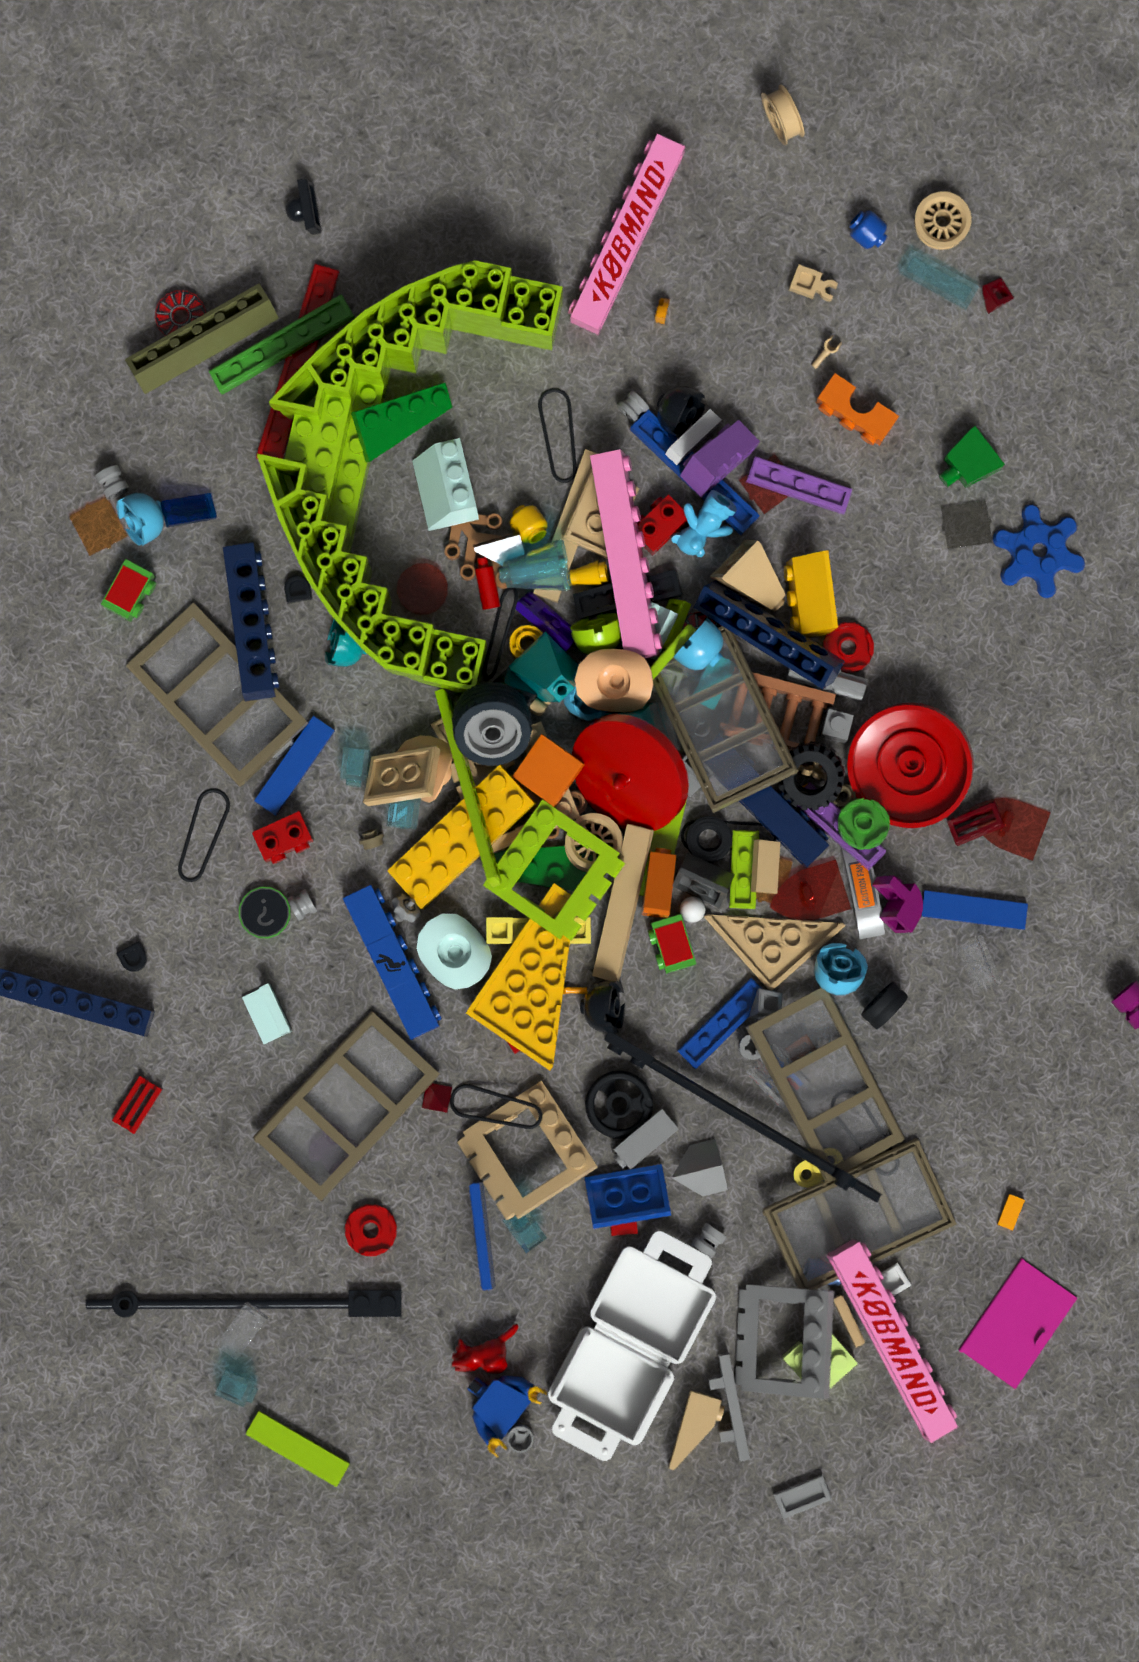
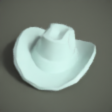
(453, 951)

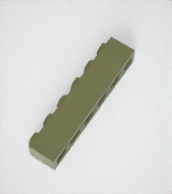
(202, 338)

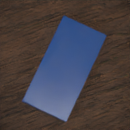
(482, 1236)

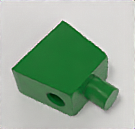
(970, 460)

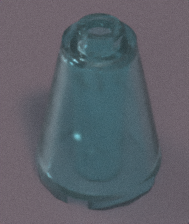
(538, 569)

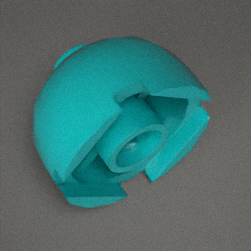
(343, 648)

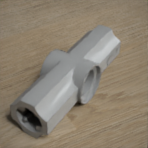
(844, 684)

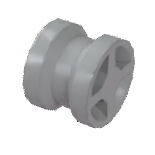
(633, 406)
(302, 904)
(748, 1049)

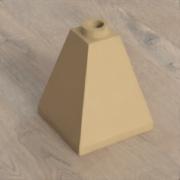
(751, 575)

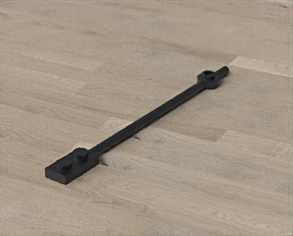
(641, 1058)
(360, 1303)

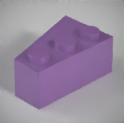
(718, 457)

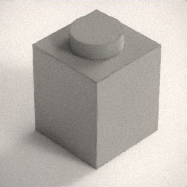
(836, 726)

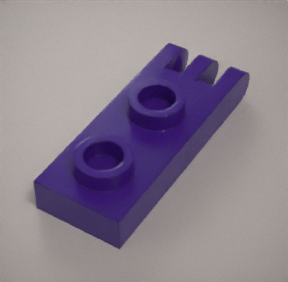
(545, 619)

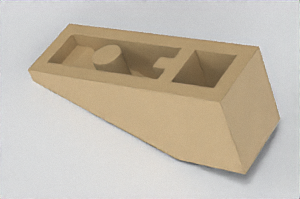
(697, 1421)

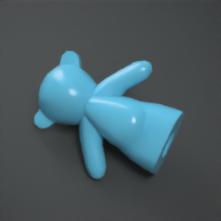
(706, 524)

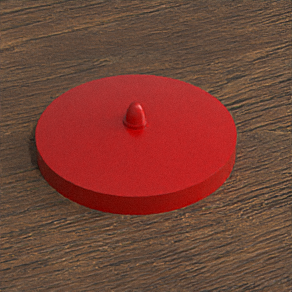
(911, 763)
(631, 772)

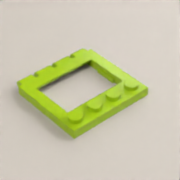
(526, 847)

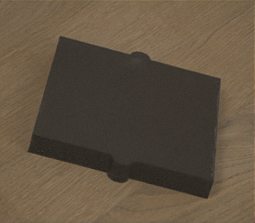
(966, 525)

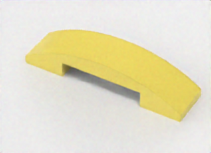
(506, 930)

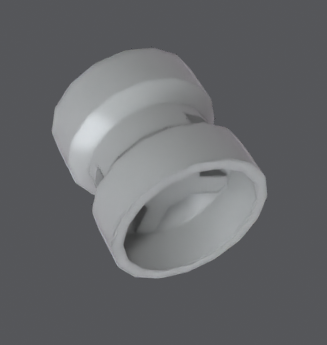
(113, 484)
(713, 1236)
(520, 1442)

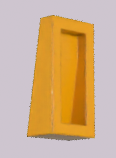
(1010, 1212)

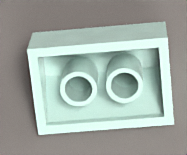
(445, 485)

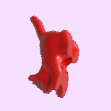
(488, 1355)

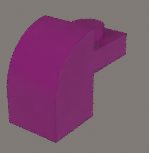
(903, 904)

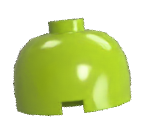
(597, 633)

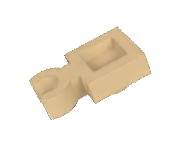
(808, 282)

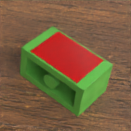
(129, 591)
(672, 943)

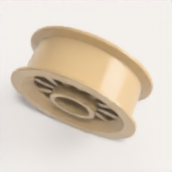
(782, 114)
(947, 199)
(593, 819)

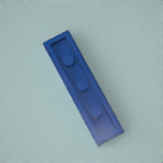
(294, 765)
(974, 910)
(720, 1025)

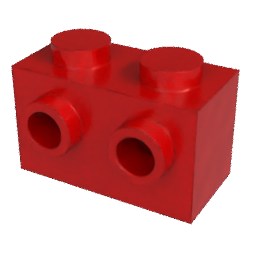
(663, 521)
(283, 837)

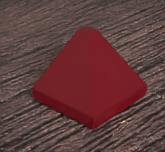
(996, 294)
(437, 1098)

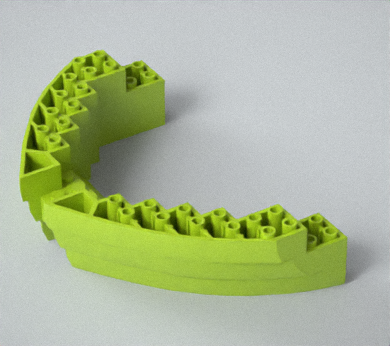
(324, 466)

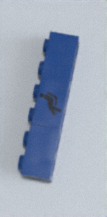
(391, 962)

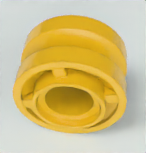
(521, 633)

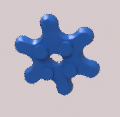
(1044, 568)

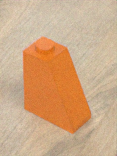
(659, 884)

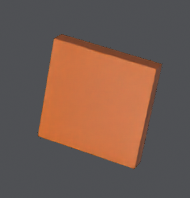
(548, 770)

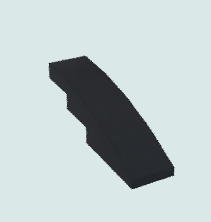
(602, 600)

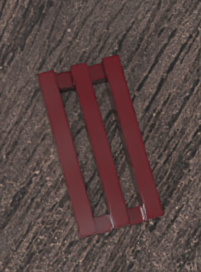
(979, 832)

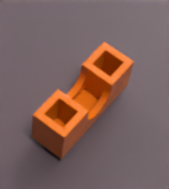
(872, 425)

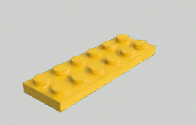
(451, 843)

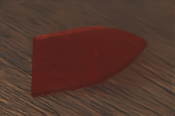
(1022, 826)
(812, 893)

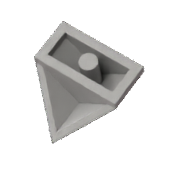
(702, 1169)

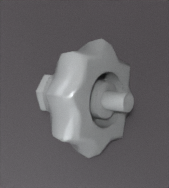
(405, 908)

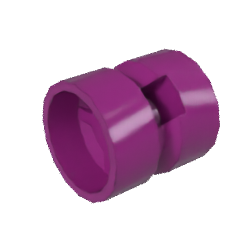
(1128, 1002)

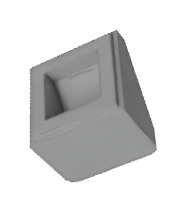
(765, 1003)

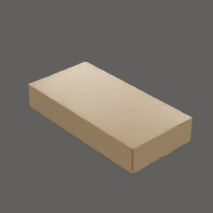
(765, 867)
(848, 1320)

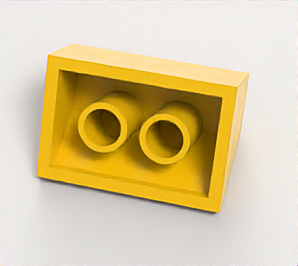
(811, 594)

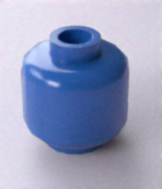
(868, 229)

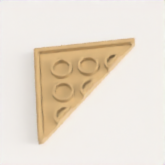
(772, 945)

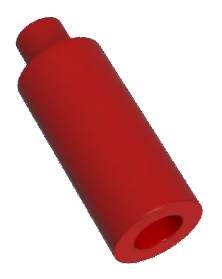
(487, 584)

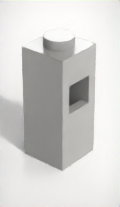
(644, 1140)

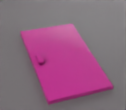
(1019, 1315)

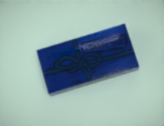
(188, 510)

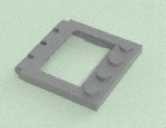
(816, 1341)

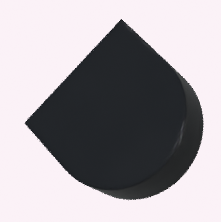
(297, 589)
(133, 957)

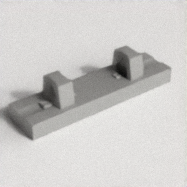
(737, 1431)

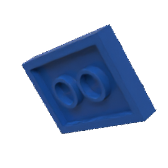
(627, 1196)

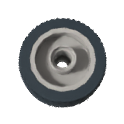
(491, 724)

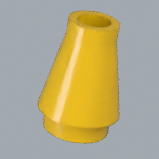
(590, 574)

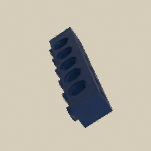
(236, 559)
(769, 634)
(75, 1003)

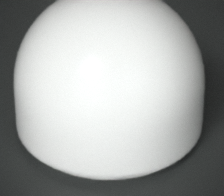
(692, 909)

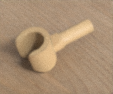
(826, 351)
(538, 707)

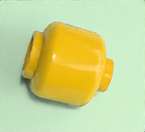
(529, 523)

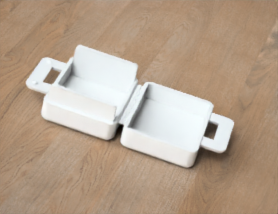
(620, 1366)

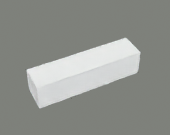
(693, 437)

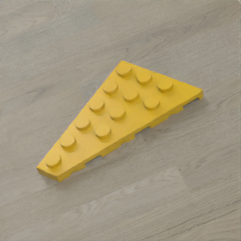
(527, 988)

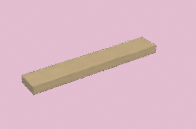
(571, 548)
(623, 903)

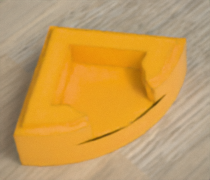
(661, 311)

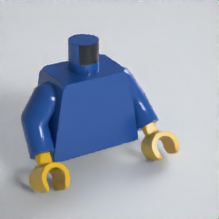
(500, 1406)

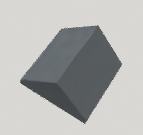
(703, 880)

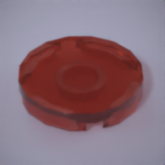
(420, 596)

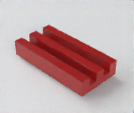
(125, 1124)

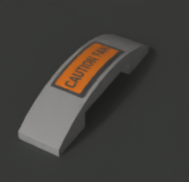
(864, 898)

